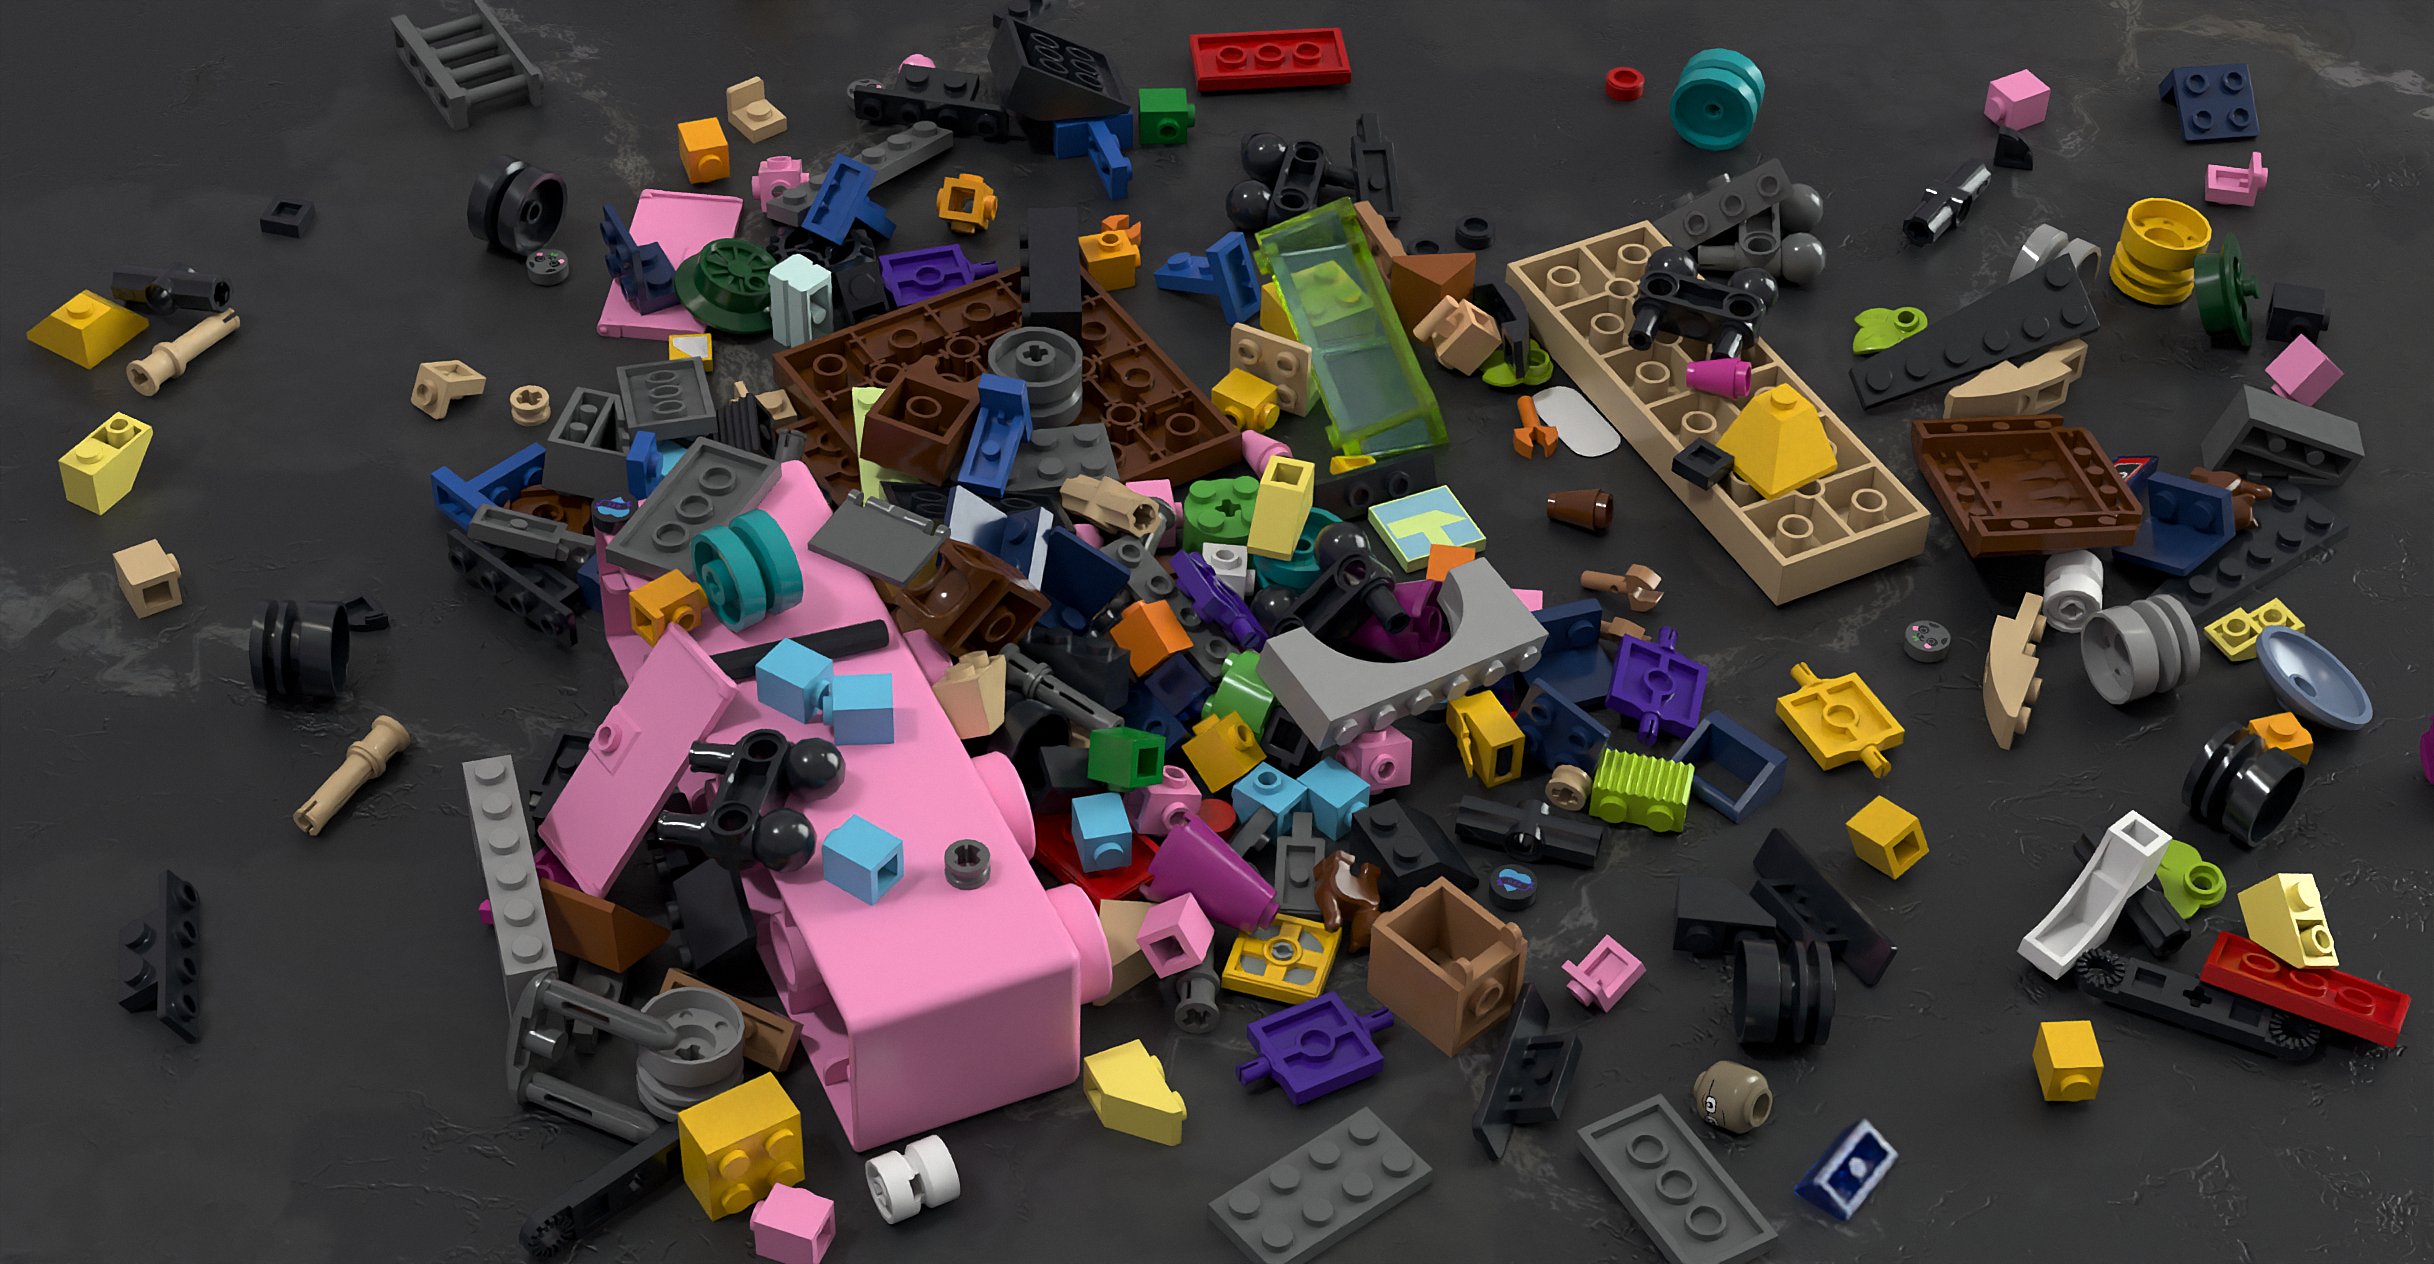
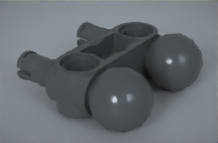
(1796, 258)

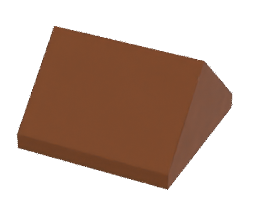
(1424, 281)
(597, 928)

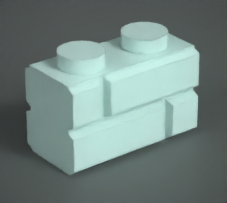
(800, 301)

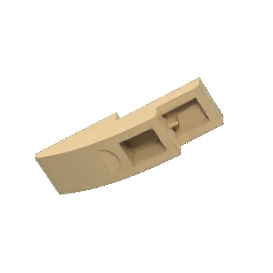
(2021, 391)
(2012, 669)

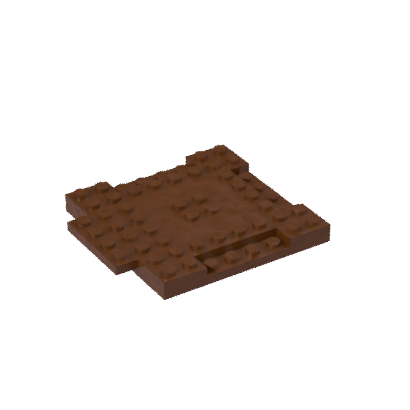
(1150, 408)

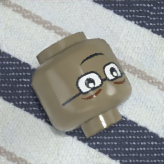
(1733, 1097)

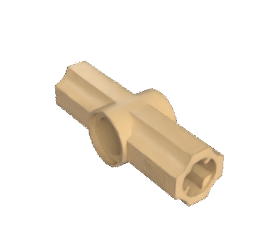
(1110, 505)

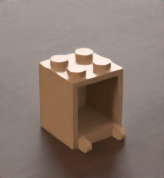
(1446, 965)

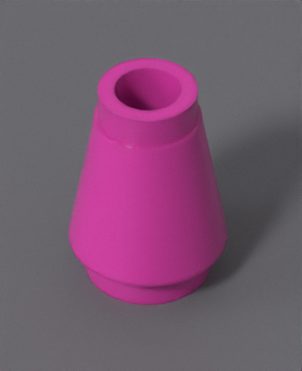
(1720, 377)

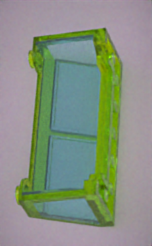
(1356, 338)

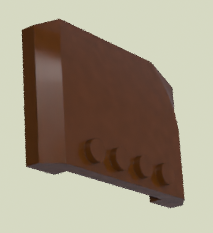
(2025, 485)

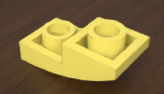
(2238, 631)

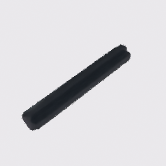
(829, 643)

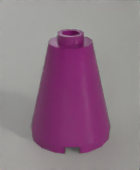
(1422, 634)
(1215, 875)

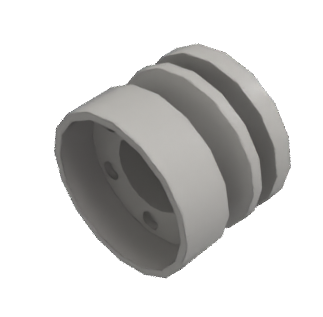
(2140, 649)
(704, 1060)

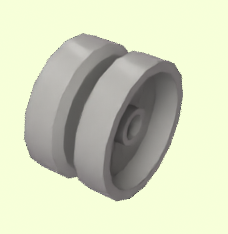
(2050, 243)

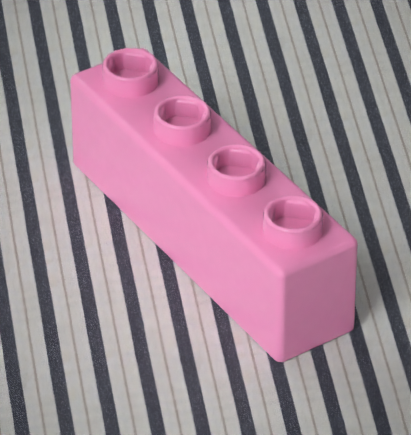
(935, 990)

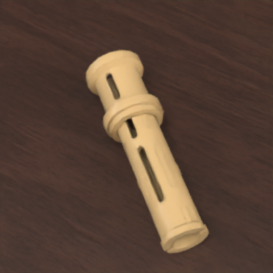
(171, 358)
(364, 761)

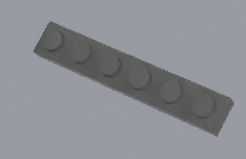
(888, 159)

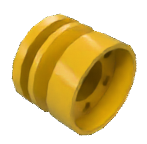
(2159, 251)

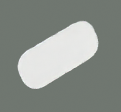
(1576, 421)

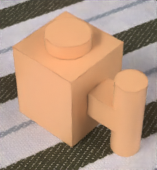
(1460, 333)

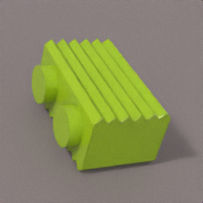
(1641, 790)

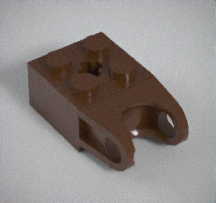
(921, 423)
(974, 601)

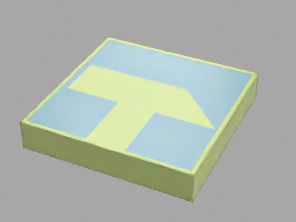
(1421, 520)

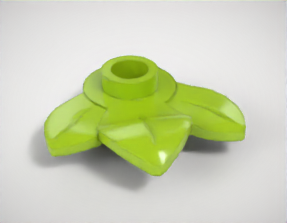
(1886, 327)
(1498, 373)
(2183, 869)

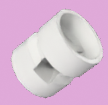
(2072, 589)
(928, 1170)

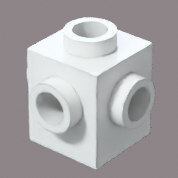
(1231, 566)

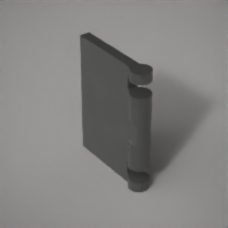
(879, 539)

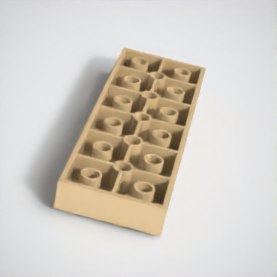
(1791, 546)

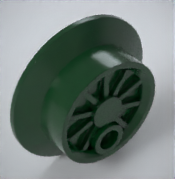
(728, 286)
(2225, 292)

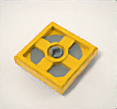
(1283, 962)

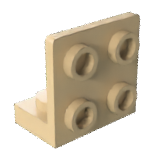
(1277, 362)

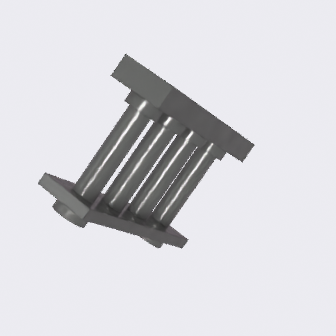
(442, 83)

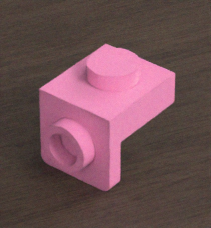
(2235, 185)
(1603, 974)

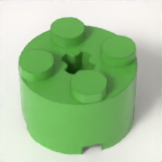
(1219, 513)
(1244, 692)

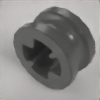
(970, 876)

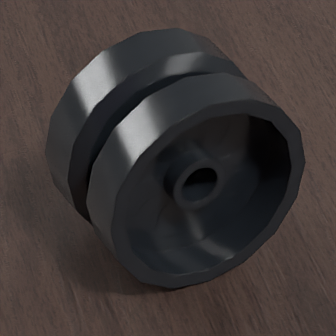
(517, 205)

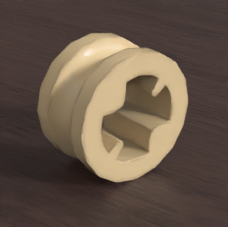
(530, 405)
(1569, 787)

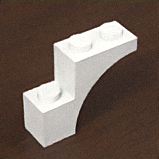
(2093, 903)

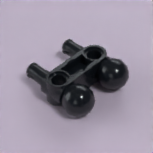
(1299, 174)
(1697, 309)
(1341, 599)
(748, 812)

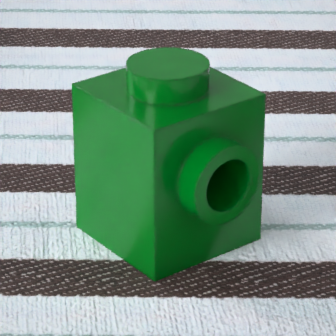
(1164, 116)
(1126, 758)

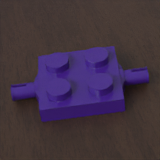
(928, 272)
(1217, 601)
(1656, 686)
(1315, 1047)

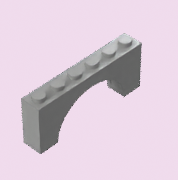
(1344, 696)
(510, 877)

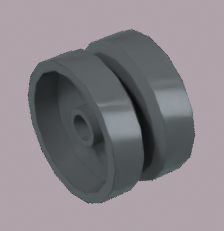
(1050, 367)

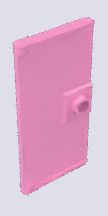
(682, 228)
(636, 760)

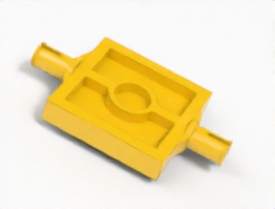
(1839, 720)

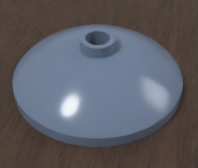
(2311, 680)

